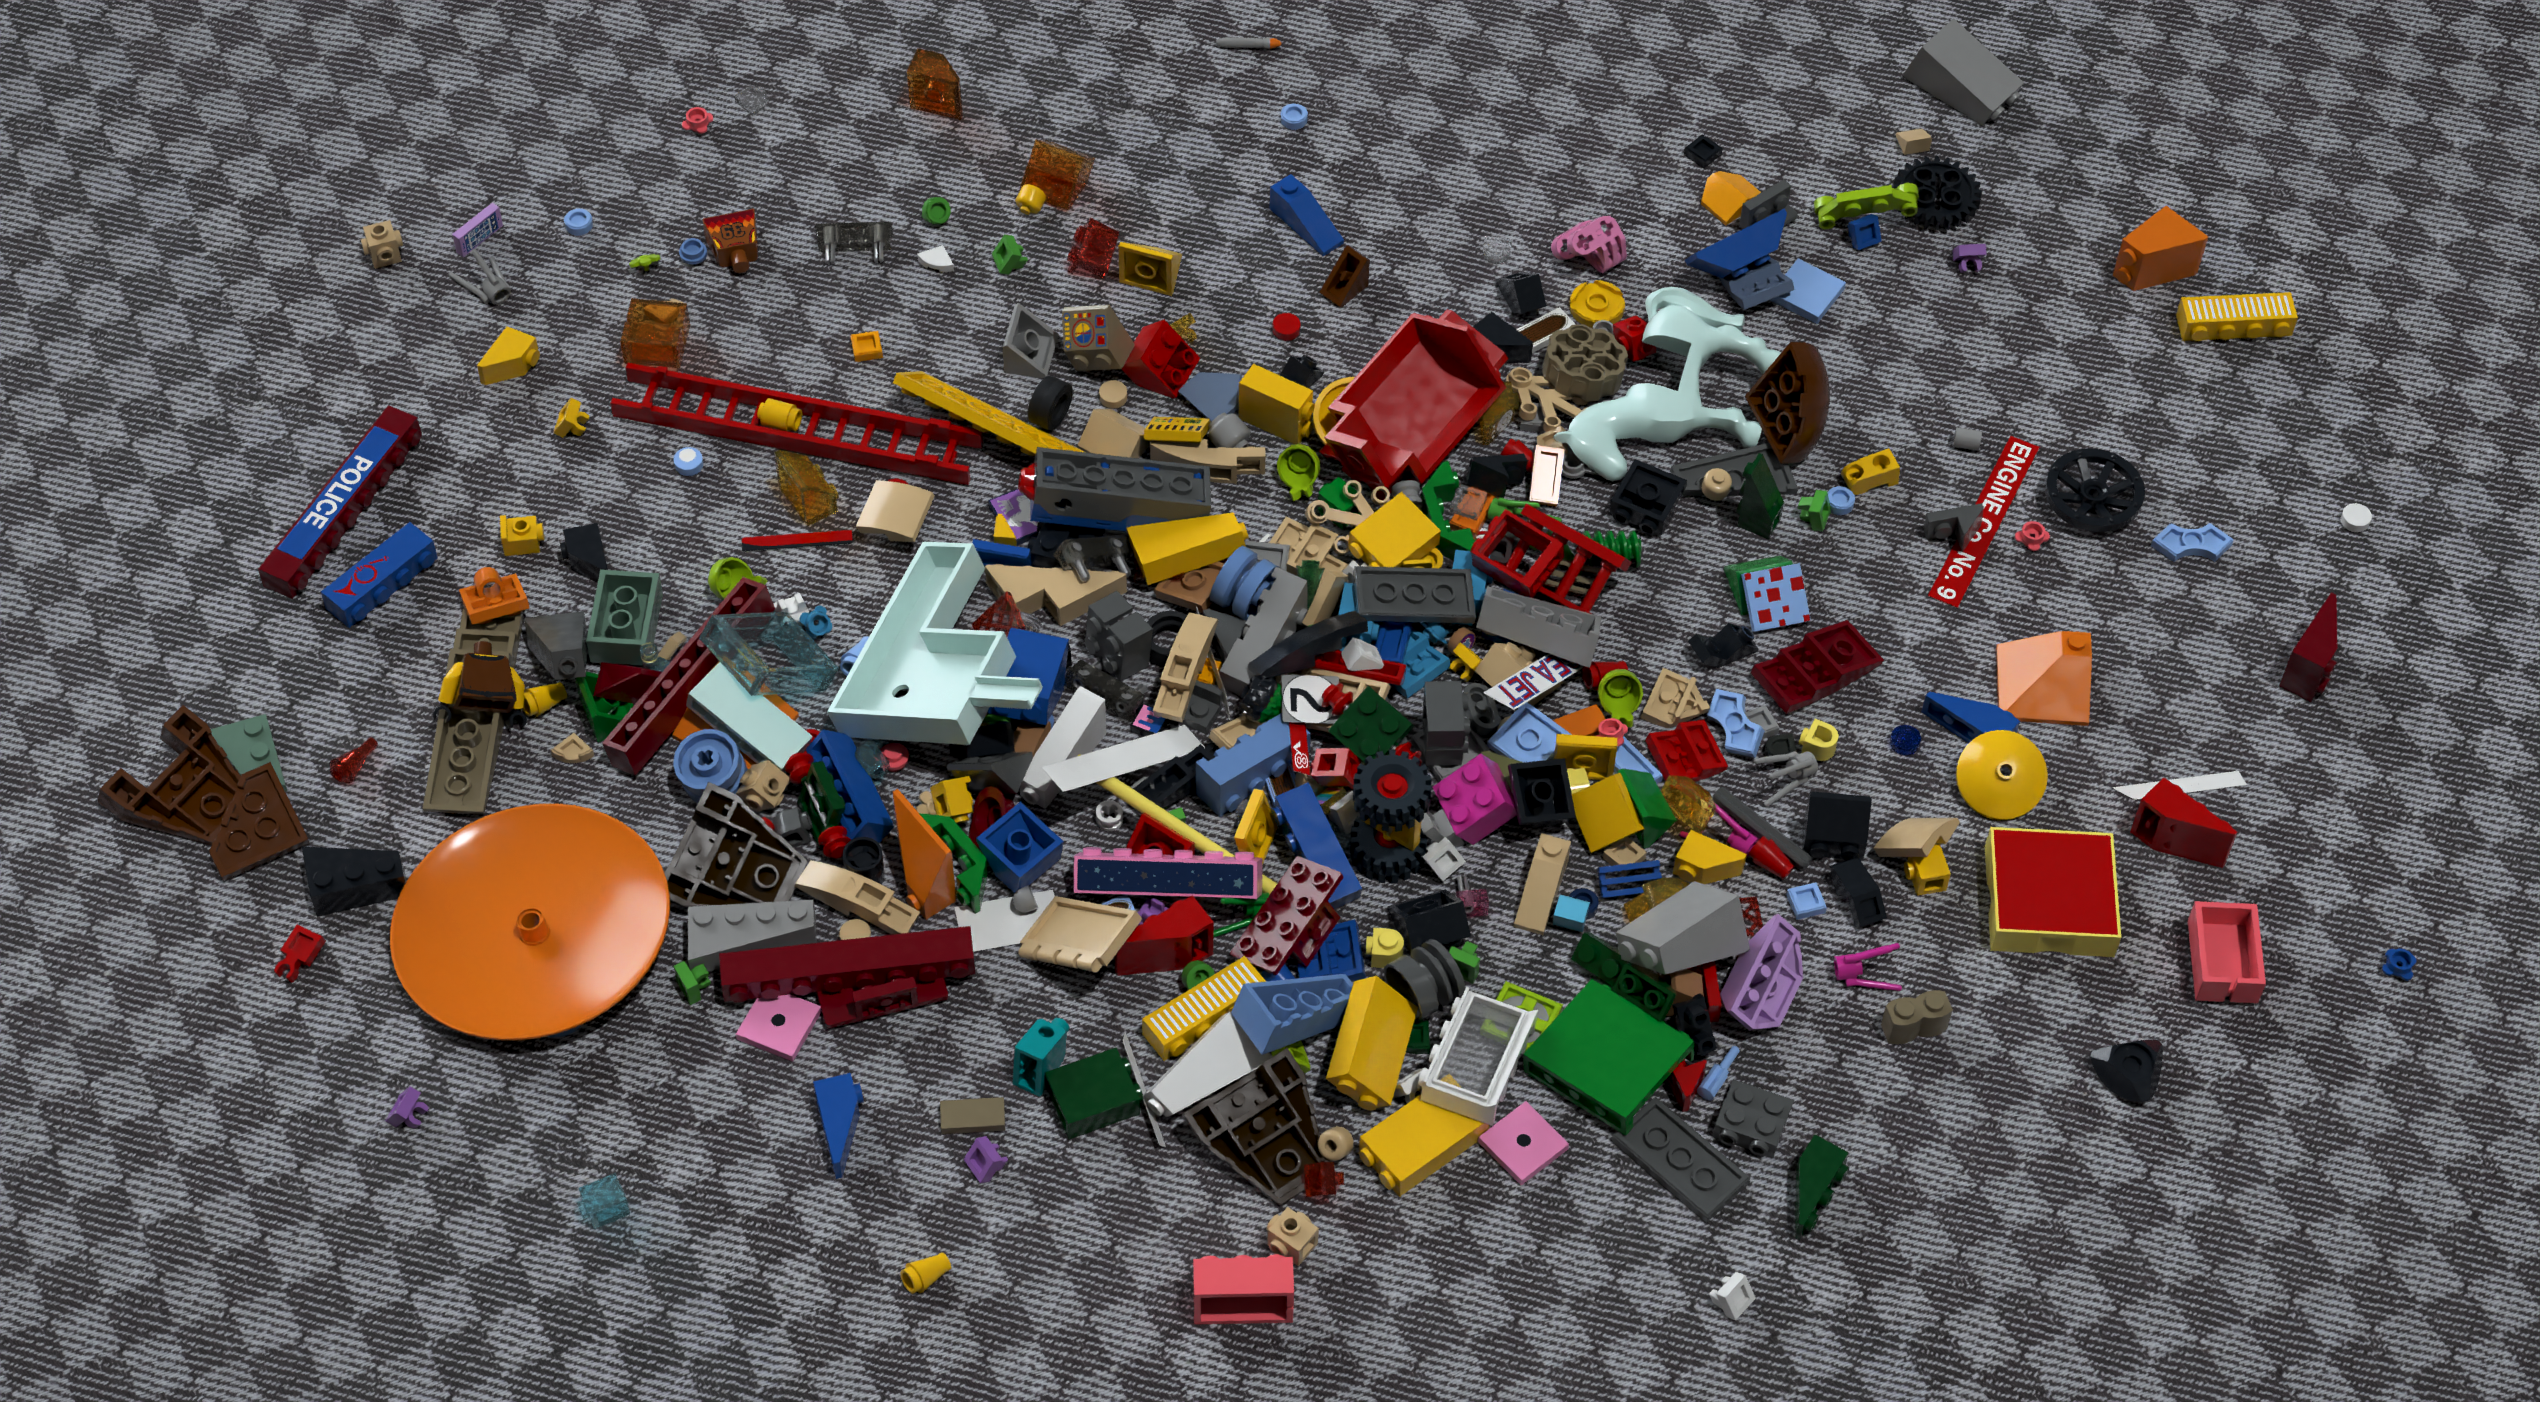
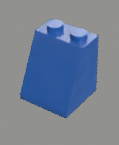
(1041, 658)

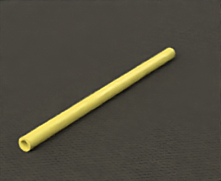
(1146, 806)

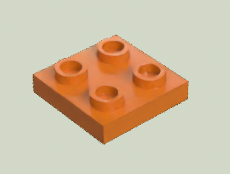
(501, 599)

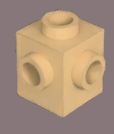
(382, 244)
(762, 786)
(1292, 1235)

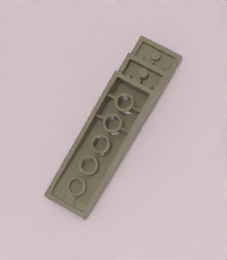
(470, 742)

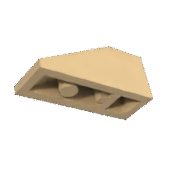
(1542, 883)

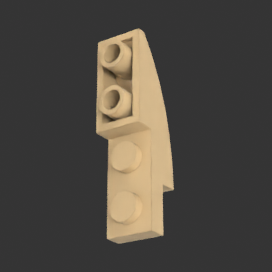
(1223, 461)
(1184, 665)
(857, 894)

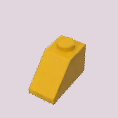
(508, 357)
(1707, 860)

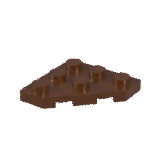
(256, 825)

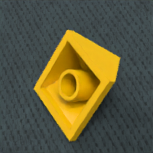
(1148, 267)

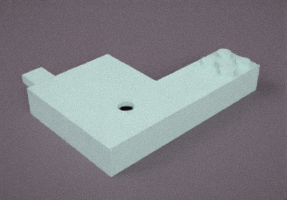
(948, 670)

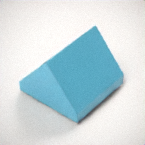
(1571, 913)

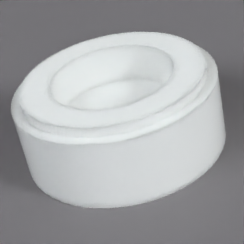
(2356, 517)

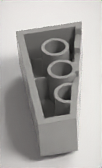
(1277, 618)
(1540, 625)
(747, 927)

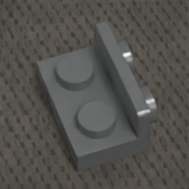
(1768, 203)
(1203, 707)

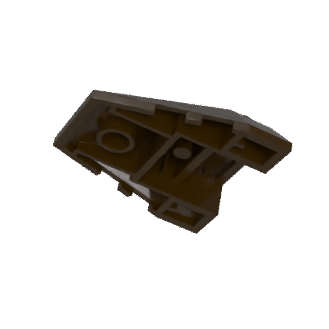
(731, 856)
(1263, 1127)

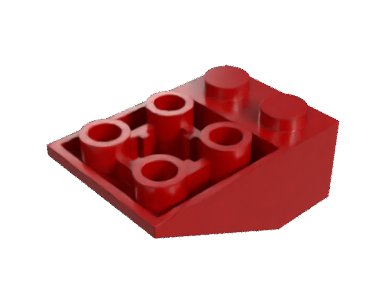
(2181, 826)
(1168, 940)

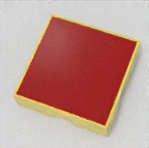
(2052, 891)

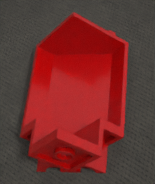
(1414, 401)

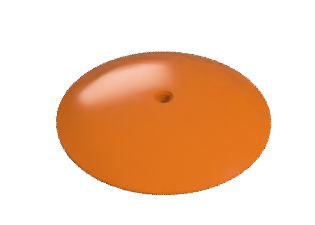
(470, 910)

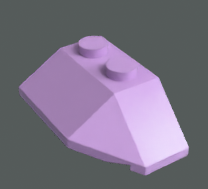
(1765, 976)

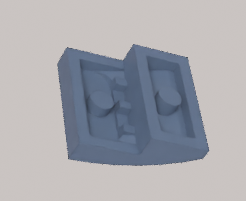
(1758, 284)

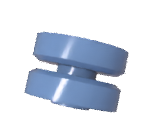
(1242, 582)
(706, 758)

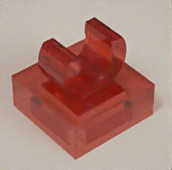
(1322, 1179)

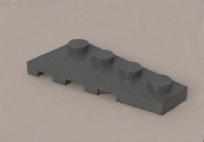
(1734, 464)

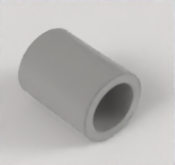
(1967, 439)

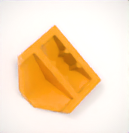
(1726, 194)

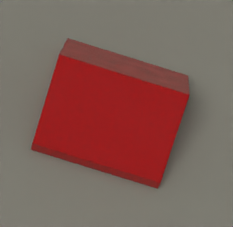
(1155, 835)

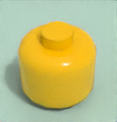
(1030, 199)

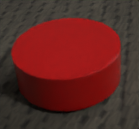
(1286, 326)

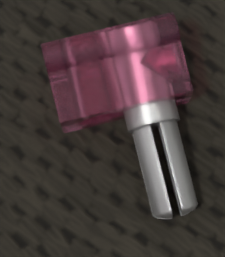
(1475, 901)

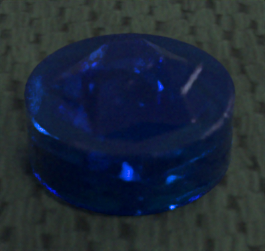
(1905, 740)

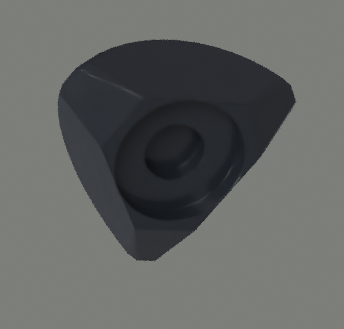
(2130, 1068)

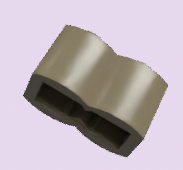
(1919, 1016)

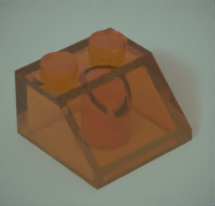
(934, 85)

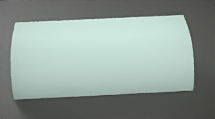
(751, 721)

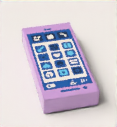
(477, 229)

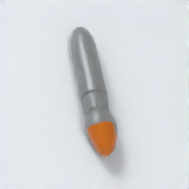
(1239, 42)

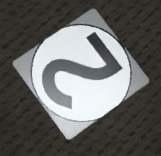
(1303, 699)

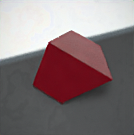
(623, 682)

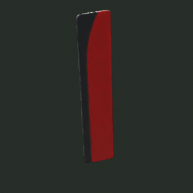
(797, 540)

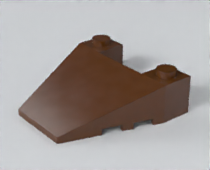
(188, 794)

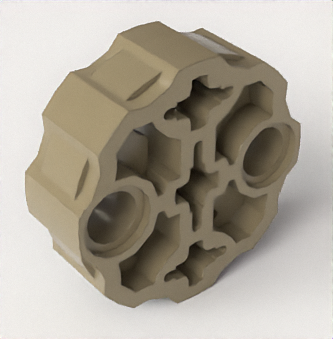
(1584, 362)

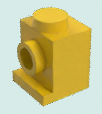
(521, 535)
(953, 799)

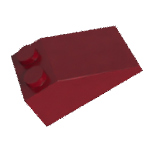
(2313, 656)

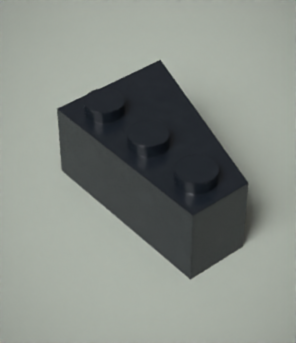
(352, 877)

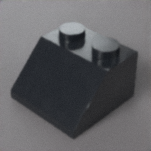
(1542, 793)
(1836, 825)
(1429, 917)

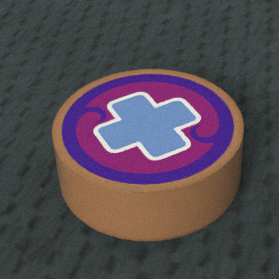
(1461, 635)

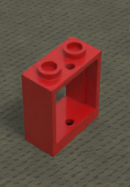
(1540, 571)

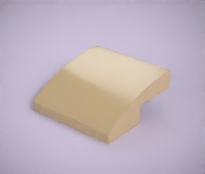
(895, 510)
(1304, 542)
(1915, 837)

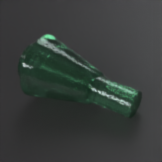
(1312, 573)

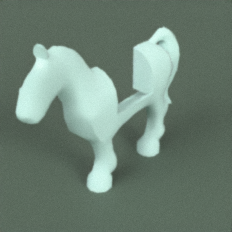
(1659, 413)

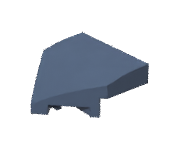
(1213, 393)

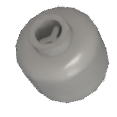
(1228, 431)

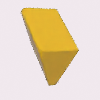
(1003, 533)

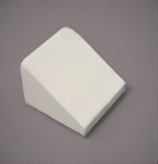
(1361, 656)

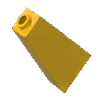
(1184, 544)

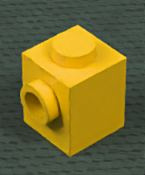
(1928, 873)

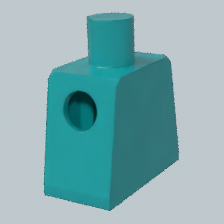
(1046, 1045)

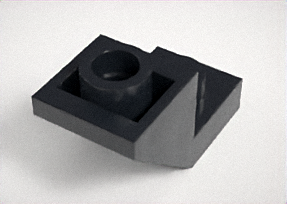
(1302, 370)
(1725, 647)
(990, 739)
(1863, 893)

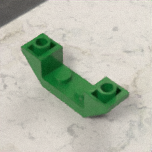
(1441, 489)
(974, 863)

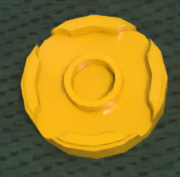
(1597, 302)

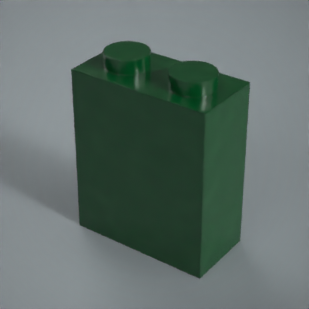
(1093, 1092)

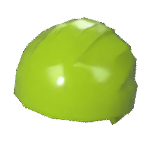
(1298, 469)
(727, 573)
(1620, 695)

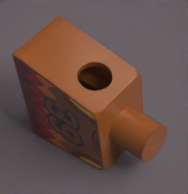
(733, 239)

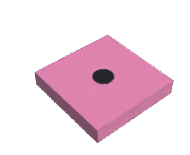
(779, 1025)
(1523, 1143)

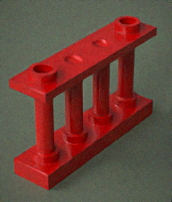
(1585, 549)

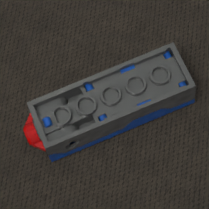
(1112, 490)

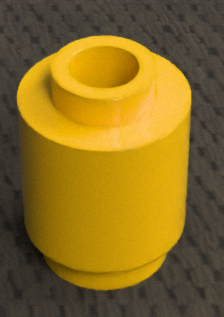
(779, 415)

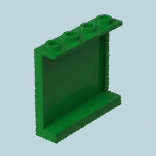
(1606, 1055)

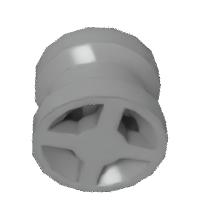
(1410, 489)

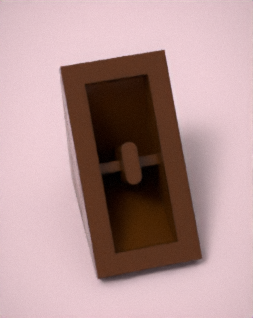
(1347, 277)

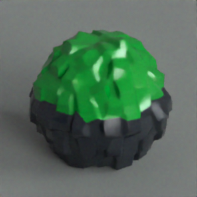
(1261, 699)

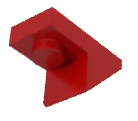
(1685, 1081)

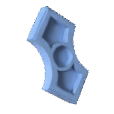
(2181, 542)
(1741, 734)

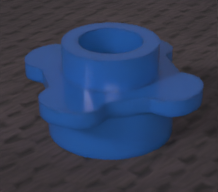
(2401, 957)

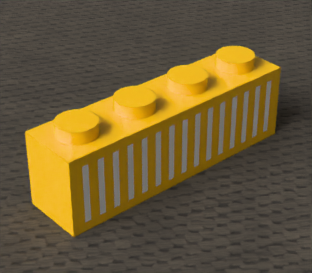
(2236, 316)
(1195, 1011)

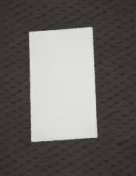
(1000, 922)

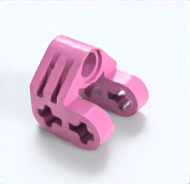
(1599, 248)

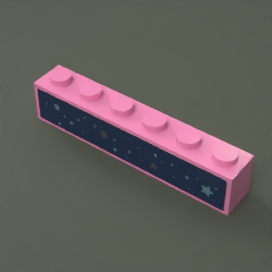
(1168, 874)

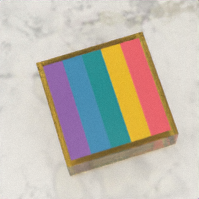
(1329, 797)

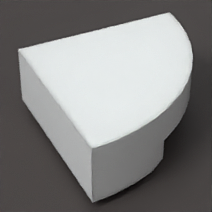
(937, 259)

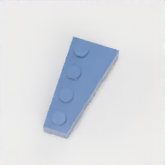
(1245, 767)
(1291, 1009)

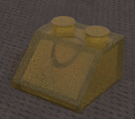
(805, 487)

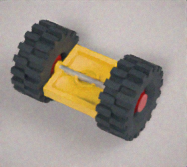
(1391, 803)

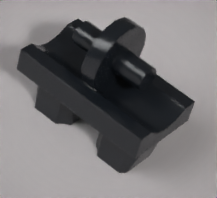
(1694, 1020)

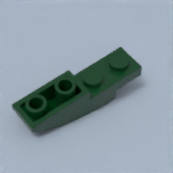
(1628, 979)

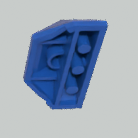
(1741, 248)

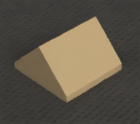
(1113, 435)

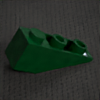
(1761, 500)
(1816, 1174)

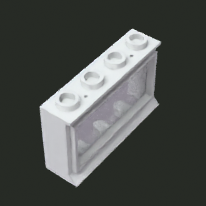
(1476, 1056)

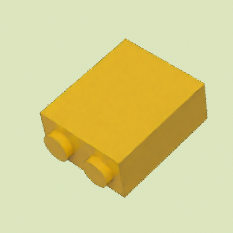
(1276, 404)
(1394, 534)

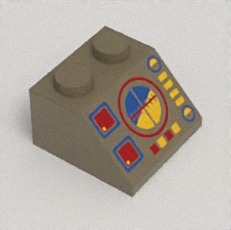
(1095, 338)

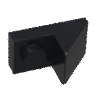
(1496, 472)

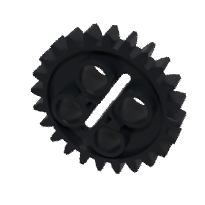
(1957, 192)

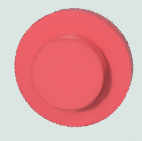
(896, 755)

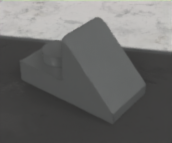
(1959, 521)

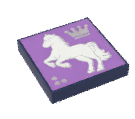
(1016, 511)

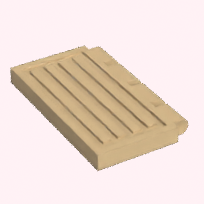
(1078, 934)

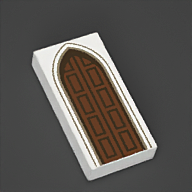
(1544, 326)

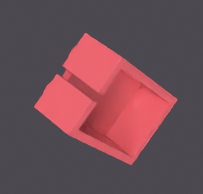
(2226, 952)
(1243, 1290)

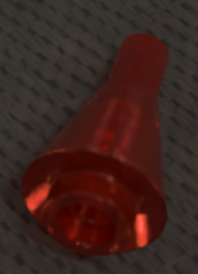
(346, 767)

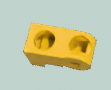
(1871, 472)

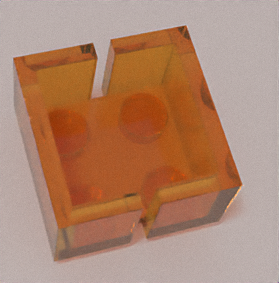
(655, 333)

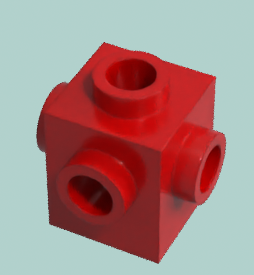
(1630, 334)

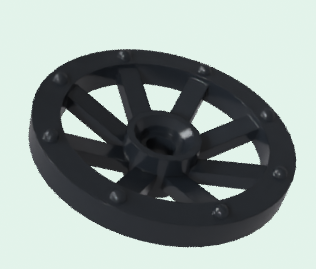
(2094, 493)

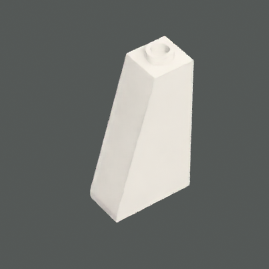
(1074, 733)
(1208, 1065)

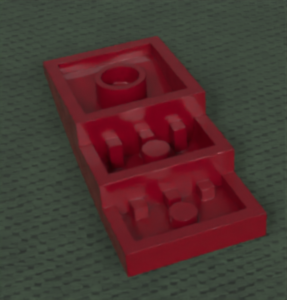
(1817, 666)

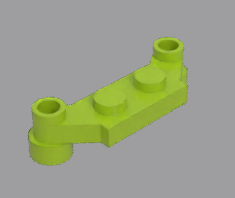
(1865, 202)

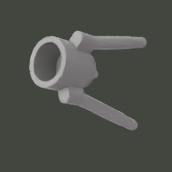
(494, 288)
(1798, 767)

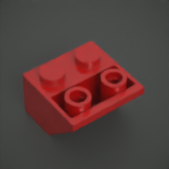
(1160, 360)

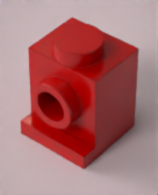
(1334, 767)

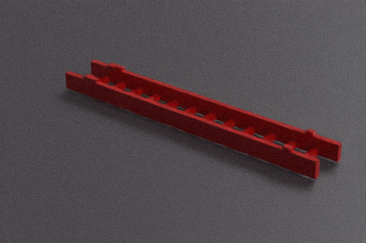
(845, 414)

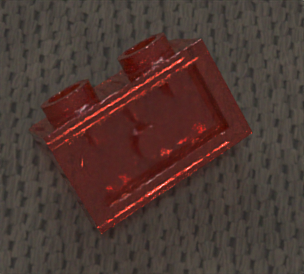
(1093, 248)

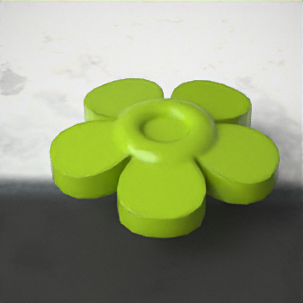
(644, 260)

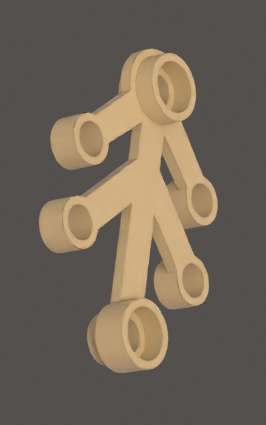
(1526, 384)
(1343, 516)

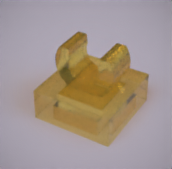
(1182, 326)

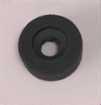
(1050, 403)

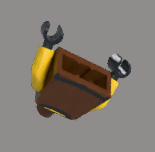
(483, 684)

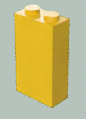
(1371, 1043)
(1416, 1143)

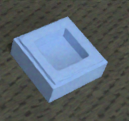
(1806, 901)

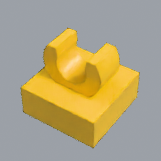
(569, 418)
(1467, 659)

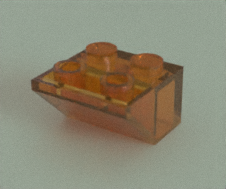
(1058, 172)

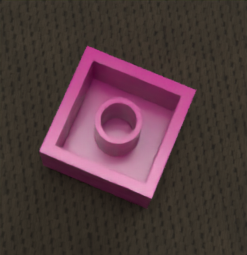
(1476, 799)

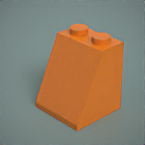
(2160, 251)

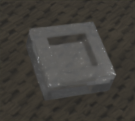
(1468, 502)

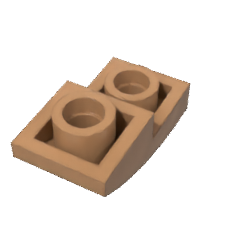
(1030, 736)

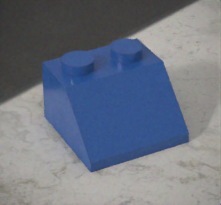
(1020, 847)

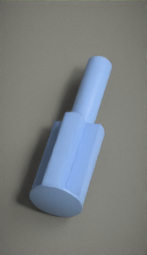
(1717, 1075)

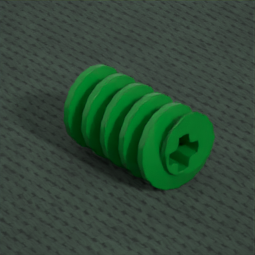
(1628, 548)

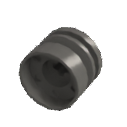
(1426, 978)

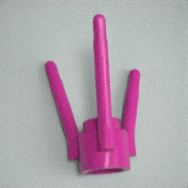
(1739, 839)
(1850, 965)

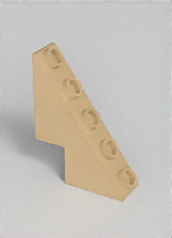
(1055, 589)

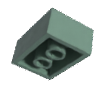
(623, 616)

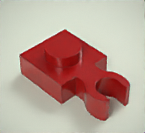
(299, 949)

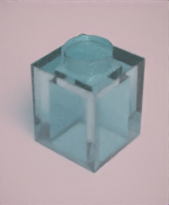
(603, 1201)

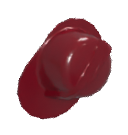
(988, 808)

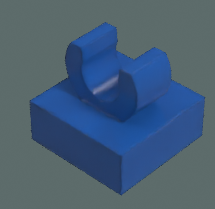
(1864, 231)

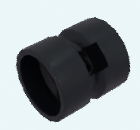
(865, 858)

